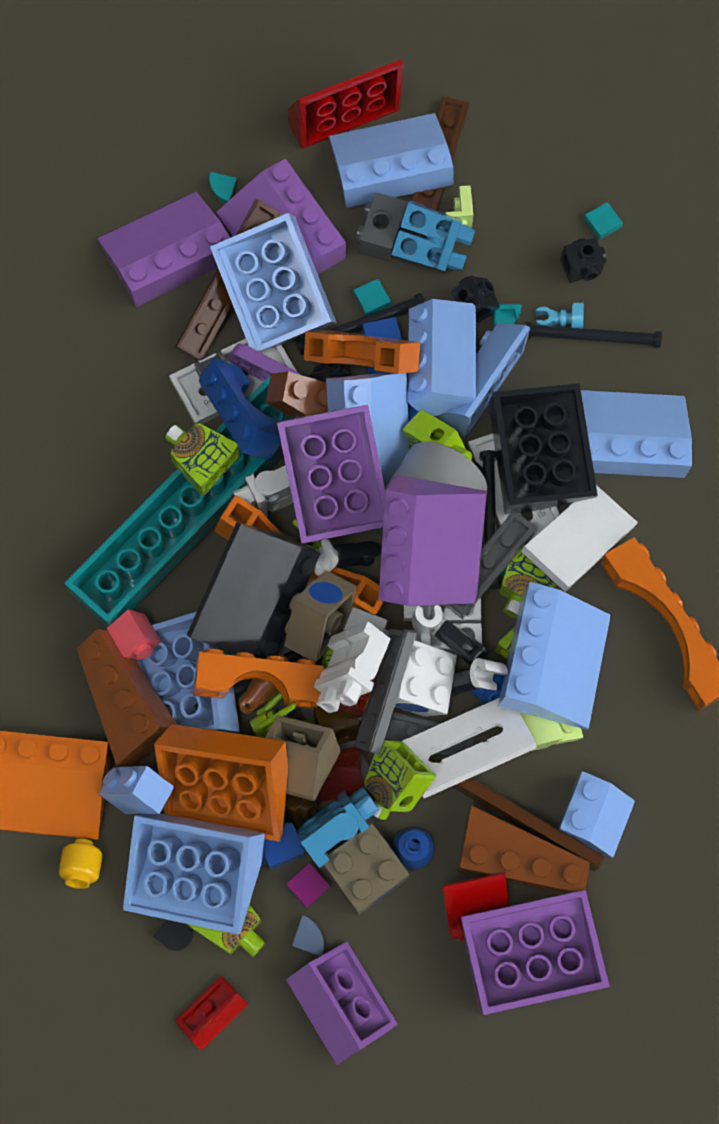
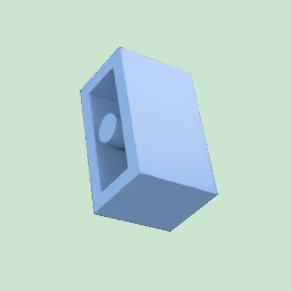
(136, 790)

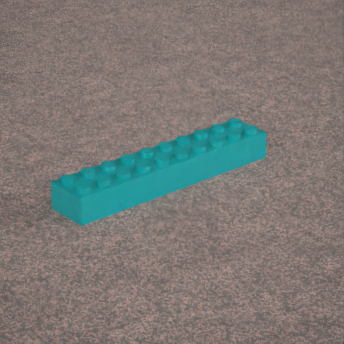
(162, 532)

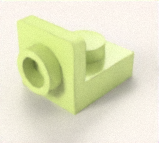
(463, 206)

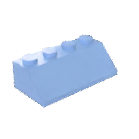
(446, 355)
(493, 364)

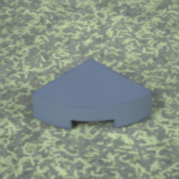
(309, 937)

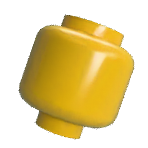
(80, 864)

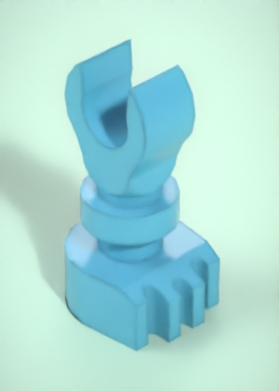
(574, 318)

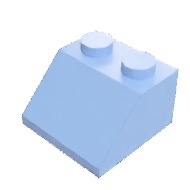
(596, 814)

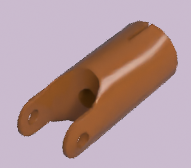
(258, 693)

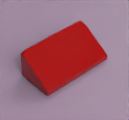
(211, 1013)

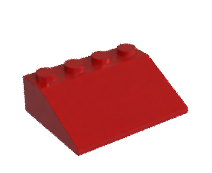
(346, 105)

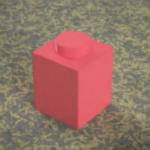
(134, 635)

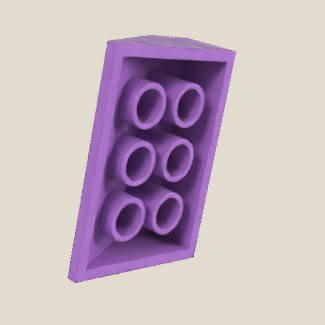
(286, 193)
(164, 248)
(333, 473)
(431, 542)
(533, 952)

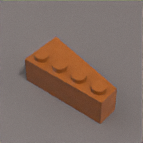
(297, 394)
(124, 699)
(528, 861)

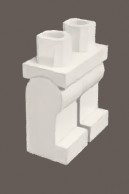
(267, 491)
(469, 625)
(352, 666)

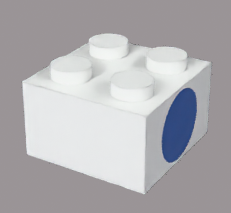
(427, 681)

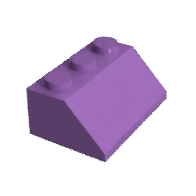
(341, 1002)

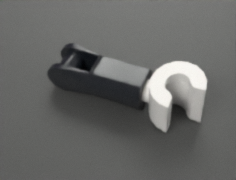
(345, 555)
(448, 634)
(478, 676)

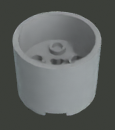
(440, 464)

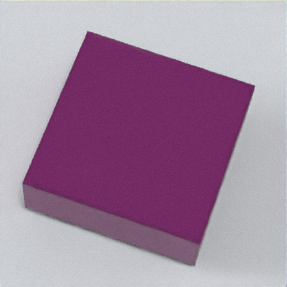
(308, 885)

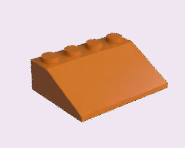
(225, 778)
(52, 784)

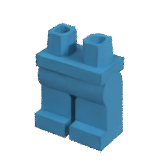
(438, 245)
(336, 823)

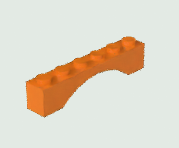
(241, 511)
(634, 572)

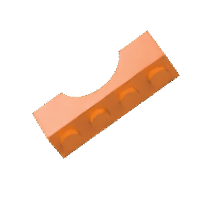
(356, 349)
(219, 672)

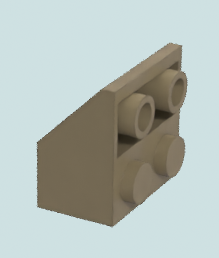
(309, 754)

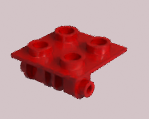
(472, 898)

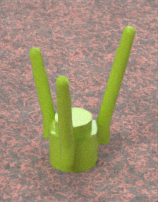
(262, 723)

